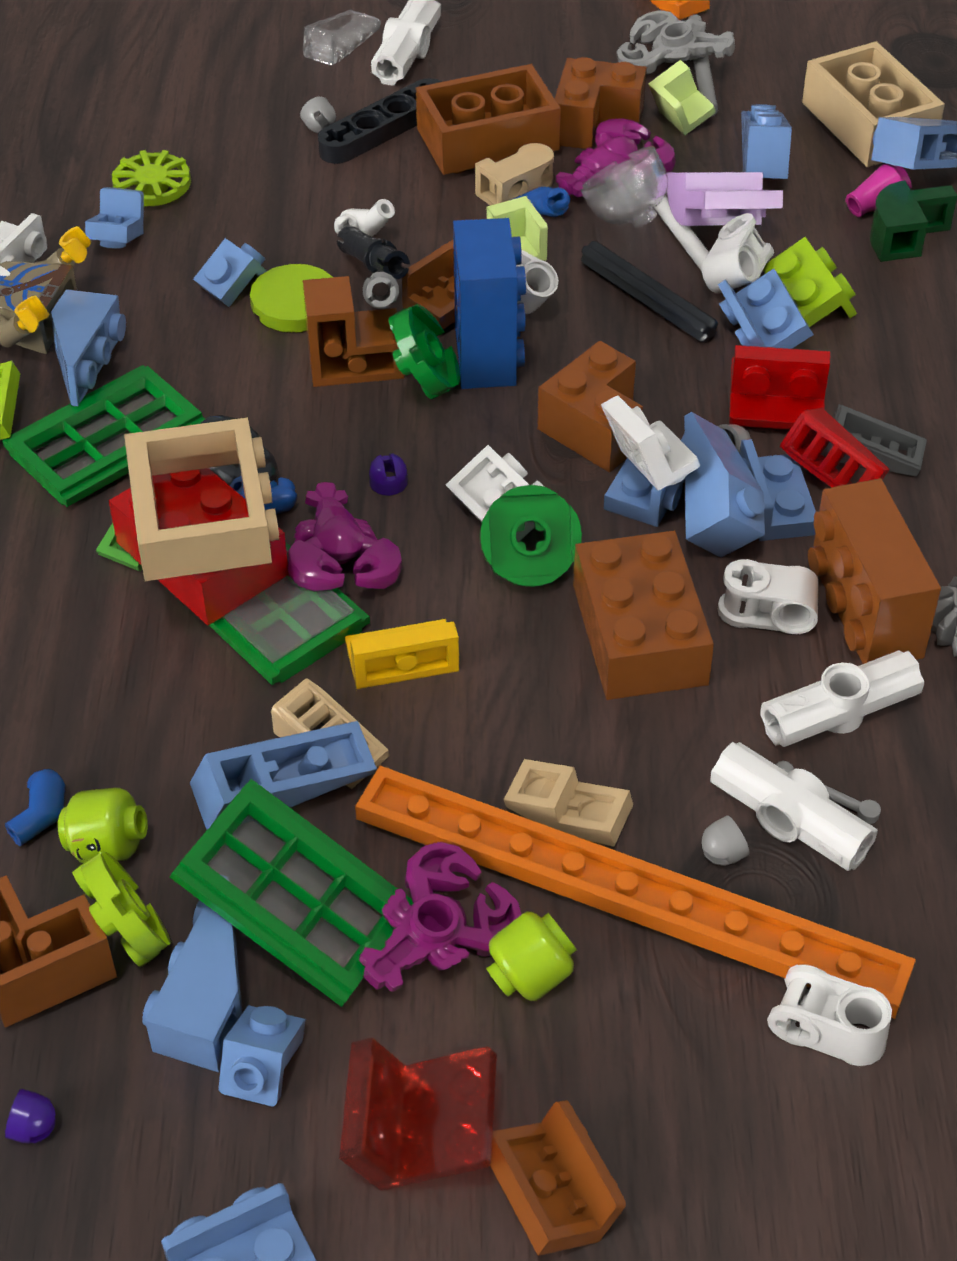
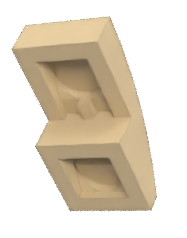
(556, 799)

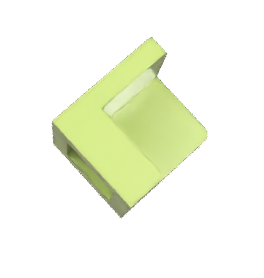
(679, 98)
(524, 222)

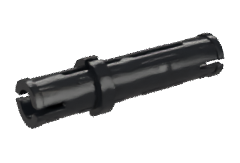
(374, 253)

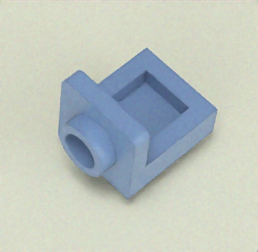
(118, 219)
(229, 271)
(258, 1053)

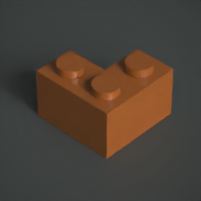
(594, 93)
(346, 343)
(573, 399)
(48, 955)

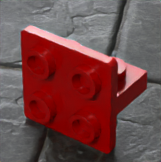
(776, 385)

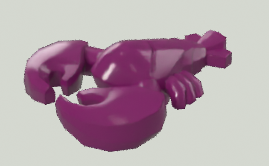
(614, 142)
(336, 540)
(435, 921)

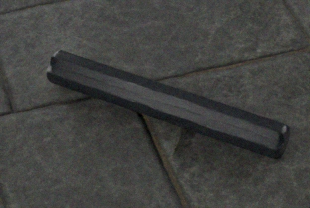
(649, 291)

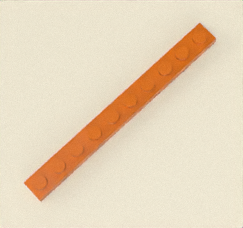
(628, 885)

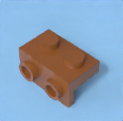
(432, 284)
(556, 1181)

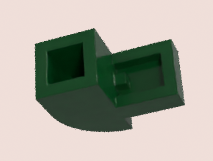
(906, 216)

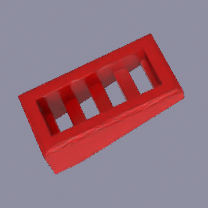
(806, 449)

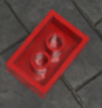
(195, 499)

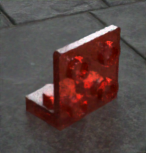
(417, 1117)

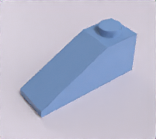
(915, 142)
(722, 495)
(287, 767)

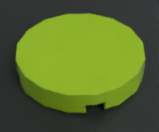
(279, 296)

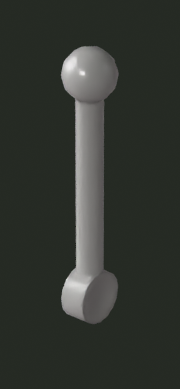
(866, 810)

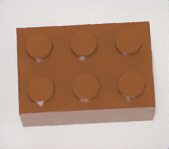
(486, 117)
(873, 571)
(642, 615)

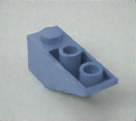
(766, 141)
(84, 336)
(199, 994)

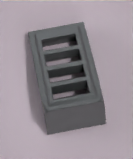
(882, 440)

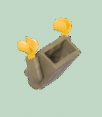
(34, 289)

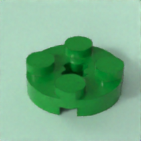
(422, 352)
(550, 514)

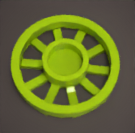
(153, 178)

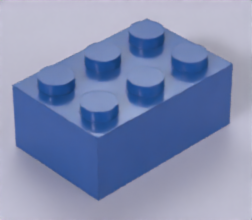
(486, 302)

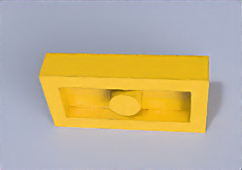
(403, 653)

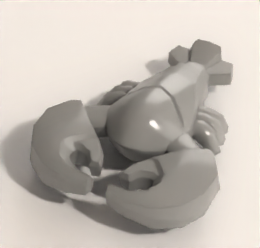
(672, 41)

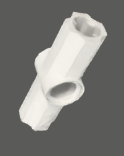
(405, 40)
(841, 698)
(793, 806)

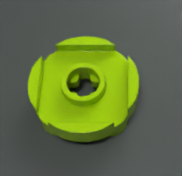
(121, 908)

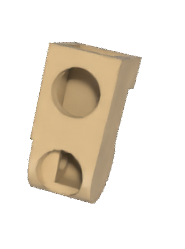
(515, 174)

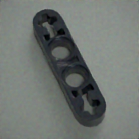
(347, 139)

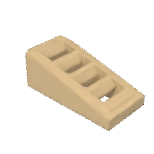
(308, 707)

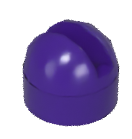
(388, 485)
(30, 1118)

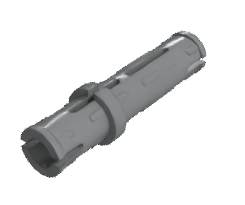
(384, 301)

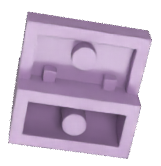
(719, 197)

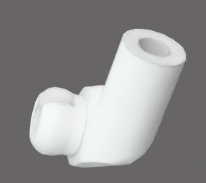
(366, 220)

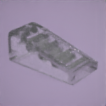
(337, 36)

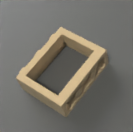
(205, 545)

